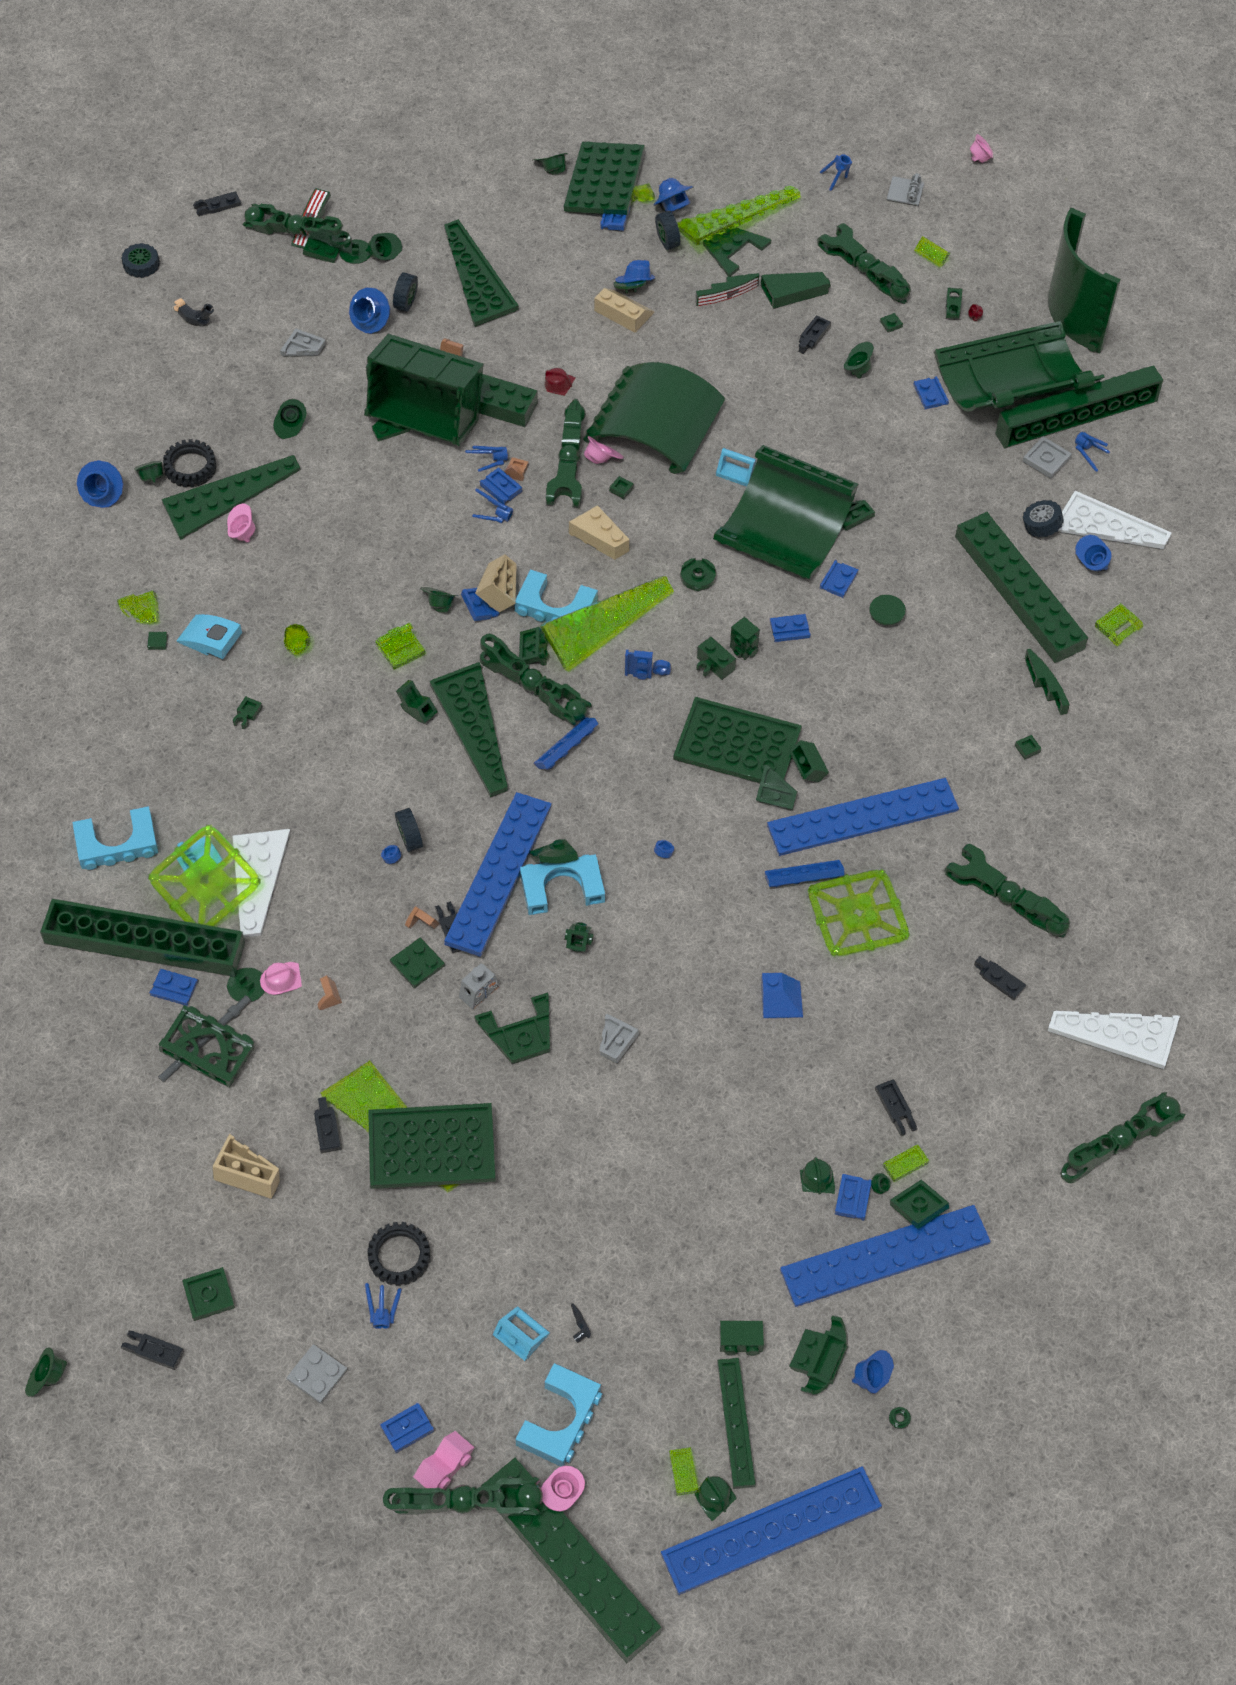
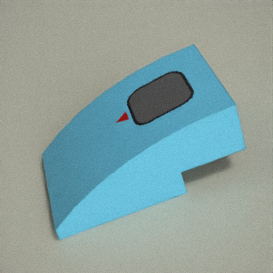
(210, 635)

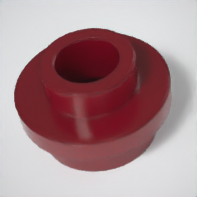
(975, 312)

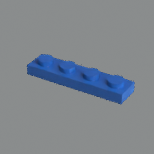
(570, 740)
(803, 873)

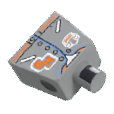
(480, 983)

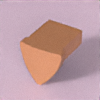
(451, 347)
(516, 469)
(417, 914)
(331, 994)

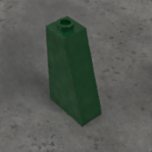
(793, 287)

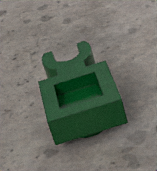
(247, 710)

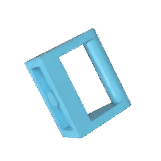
(734, 472)
(515, 1338)

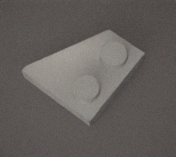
(303, 344)
(616, 1038)

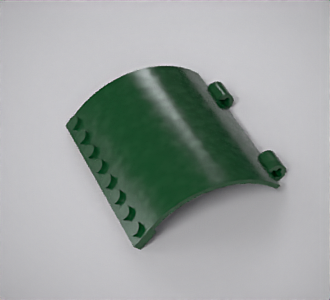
(1011, 367)

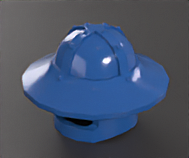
(673, 195)
(368, 302)
(100, 484)

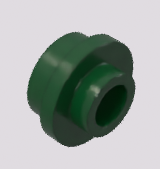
(880, 1183)
(899, 1411)

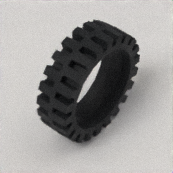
(193, 478)
(398, 1230)

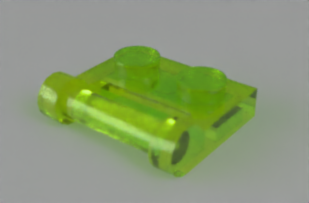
(1116, 619)

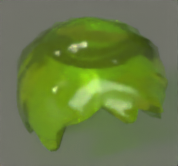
(296, 639)

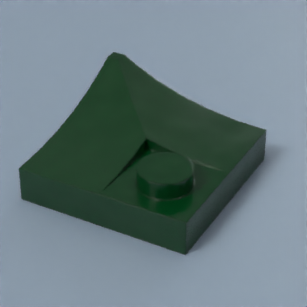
(557, 852)

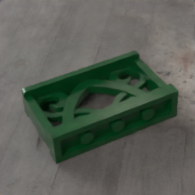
(202, 1065)

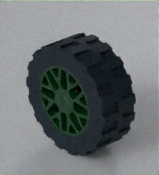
(667, 230)
(140, 260)
(405, 291)
(408, 829)

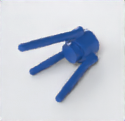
(843, 163)
(1085, 441)
(498, 454)
(503, 511)
(381, 1317)

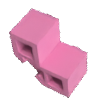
(445, 1462)

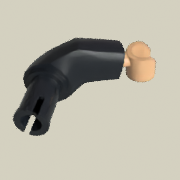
(191, 316)

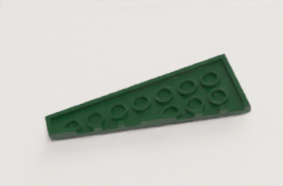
(482, 287)
(207, 502)
(468, 710)

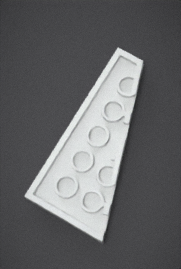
(1091, 517)
(265, 855)
(1129, 1035)

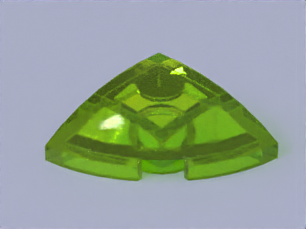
(134, 605)

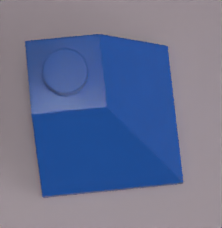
(781, 996)

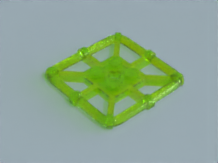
(204, 866)
(852, 922)

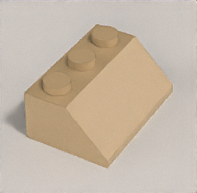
(621, 309)

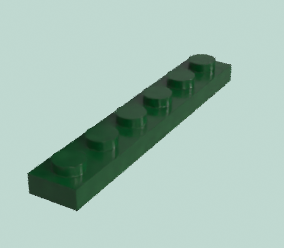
(736, 1423)

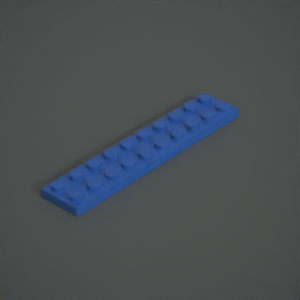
(862, 816)
(497, 874)
(884, 1256)
(770, 1530)

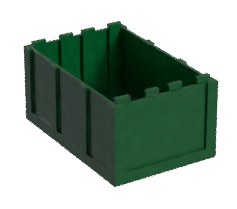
(423, 389)

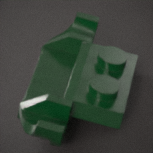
(820, 1356)

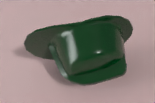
(554, 164)
(385, 244)
(859, 359)
(289, 418)
(150, 471)
(438, 599)
(817, 1177)
(46, 1372)
(715, 1496)

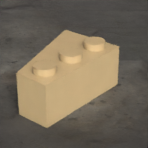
(600, 532)
(499, 584)
(245, 1169)

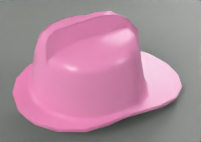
(981, 150)
(599, 452)
(241, 523)
(281, 978)
(563, 1488)

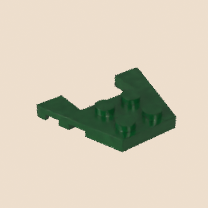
(727, 244)
(523, 1038)

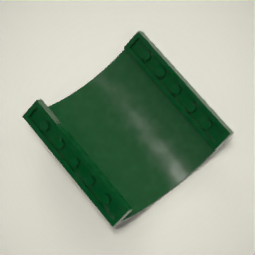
(1078, 293)
(661, 409)
(789, 513)

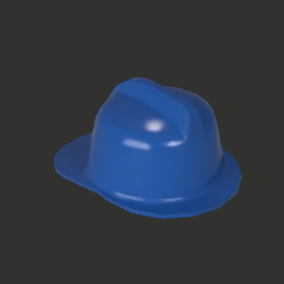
(636, 271)
(1093, 553)
(874, 1371)

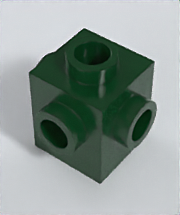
(576, 943)

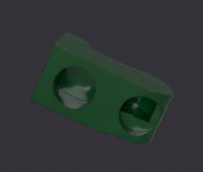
(953, 303)

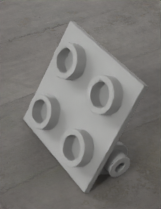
(906, 190)

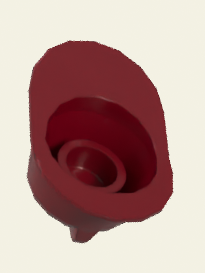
(558, 381)

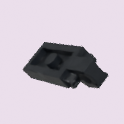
(813, 333)
(1000, 978)
(326, 1127)

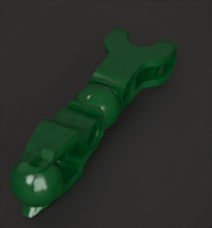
(313, 227)
(886, 278)
(569, 455)
(507, 663)
(1035, 909)
(1121, 1137)
(466, 1498)

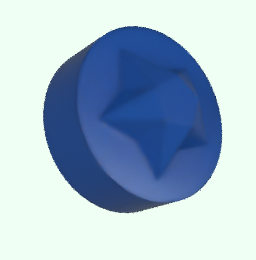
(661, 667)
(664, 849)
(391, 854)

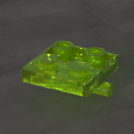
(400, 646)

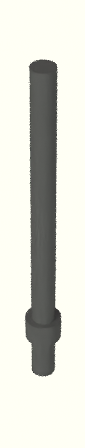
(232, 1012)

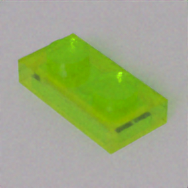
(932, 251)
(905, 1163)
(683, 1471)

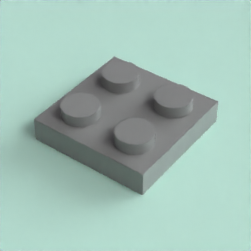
(1047, 457)
(316, 1374)

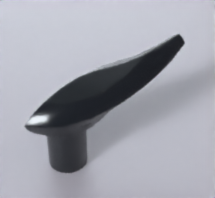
(580, 1321)

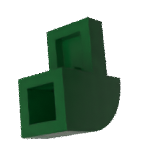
(414, 703)

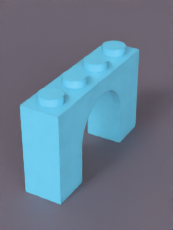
(530, 603)
(140, 844)
(583, 870)
(558, 1445)

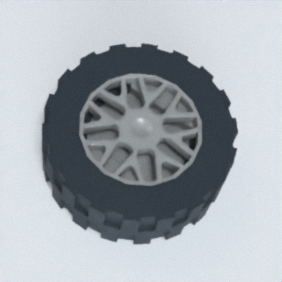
(1043, 518)

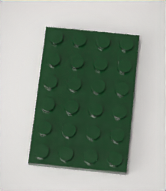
(604, 178)
(735, 740)
(431, 1145)

